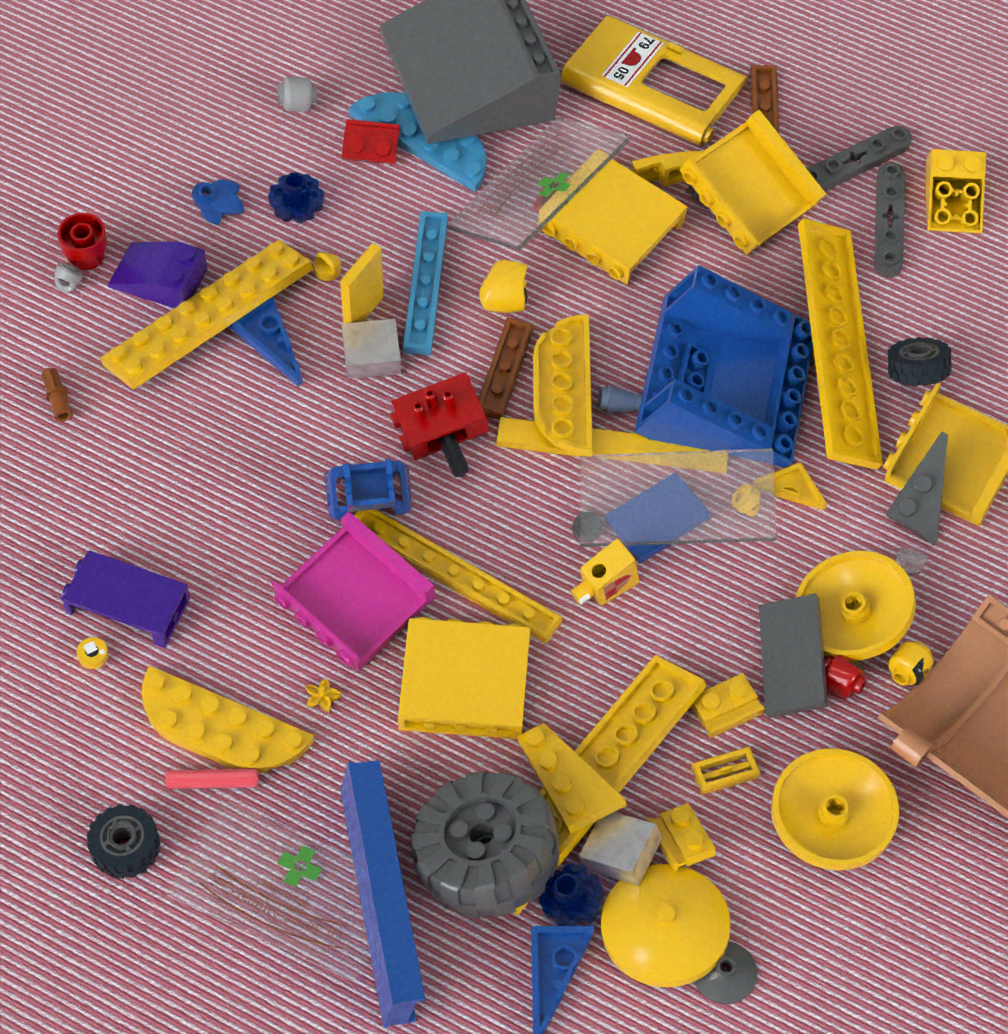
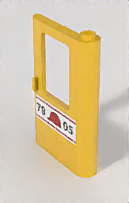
(618, 60)

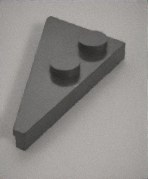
(920, 499)

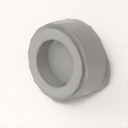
(67, 273)

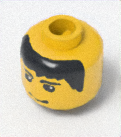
(910, 663)

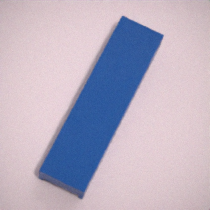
(381, 893)

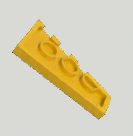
(569, 781)

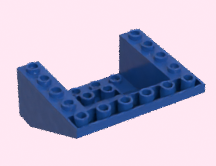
(725, 370)

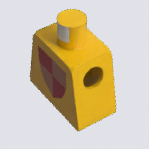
(607, 575)

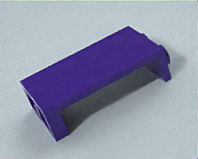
(127, 595)

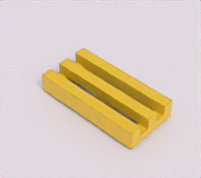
(729, 781)

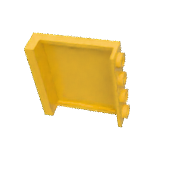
(752, 183)
(616, 220)
(974, 454)
(464, 678)

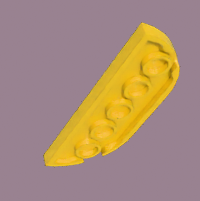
(564, 385)
(219, 726)

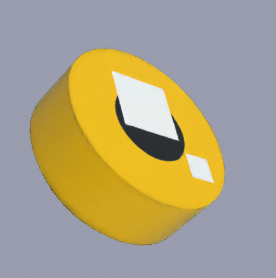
(92, 653)

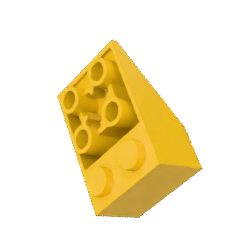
(955, 190)

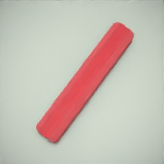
(211, 778)

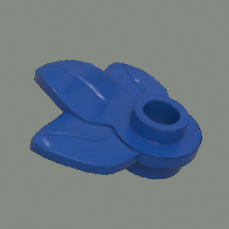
(219, 201)

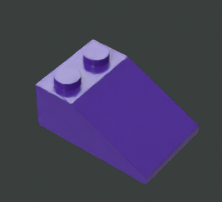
(160, 271)

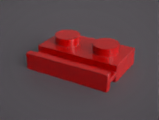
(370, 142)

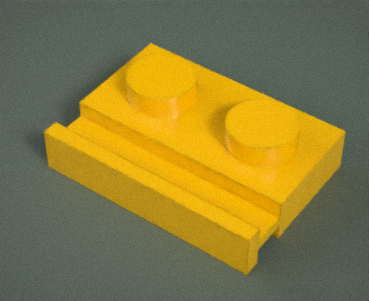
(727, 705)
(683, 837)

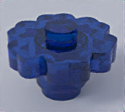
(296, 197)
(572, 896)

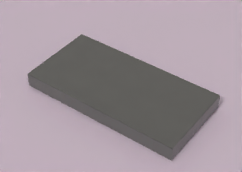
(792, 656)

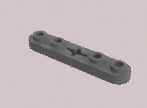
(870, 152)
(889, 241)

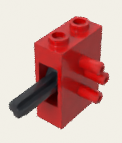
(440, 420)

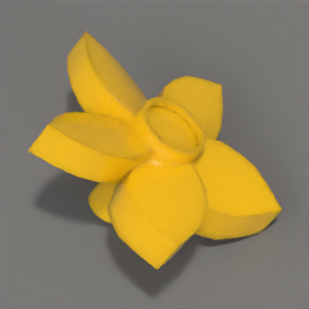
(322, 695)

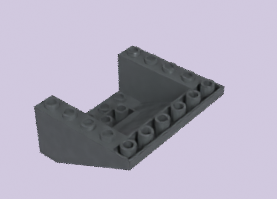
(472, 66)

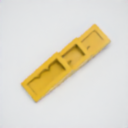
(663, 167)

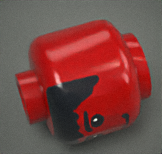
(844, 676)

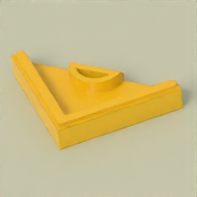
(797, 486)

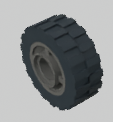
(919, 361)
(127, 858)

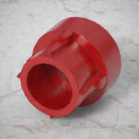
(83, 240)

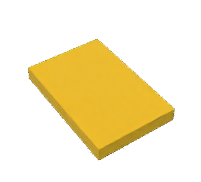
(362, 286)

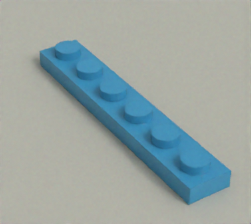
(425, 283)

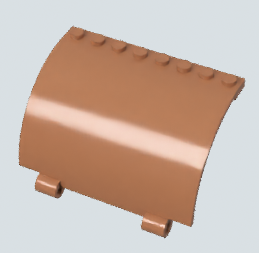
(962, 709)

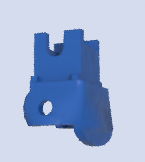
(368, 487)

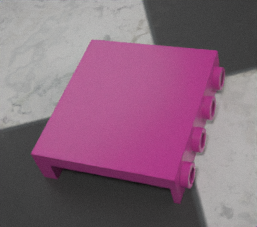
(355, 593)

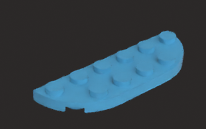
(458, 158)

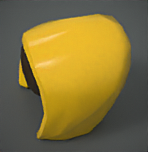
(504, 287)

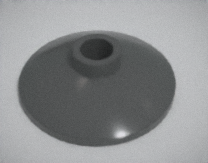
(734, 985)

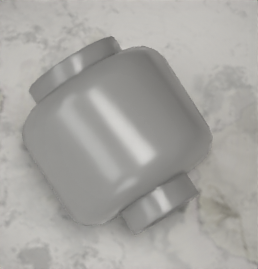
(296, 94)

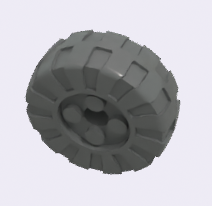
(485, 844)

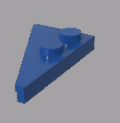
(265, 333)
(555, 958)

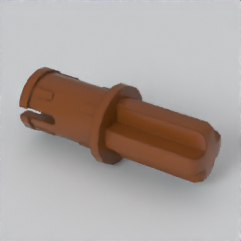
(56, 394)

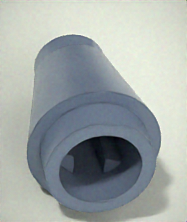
(618, 400)

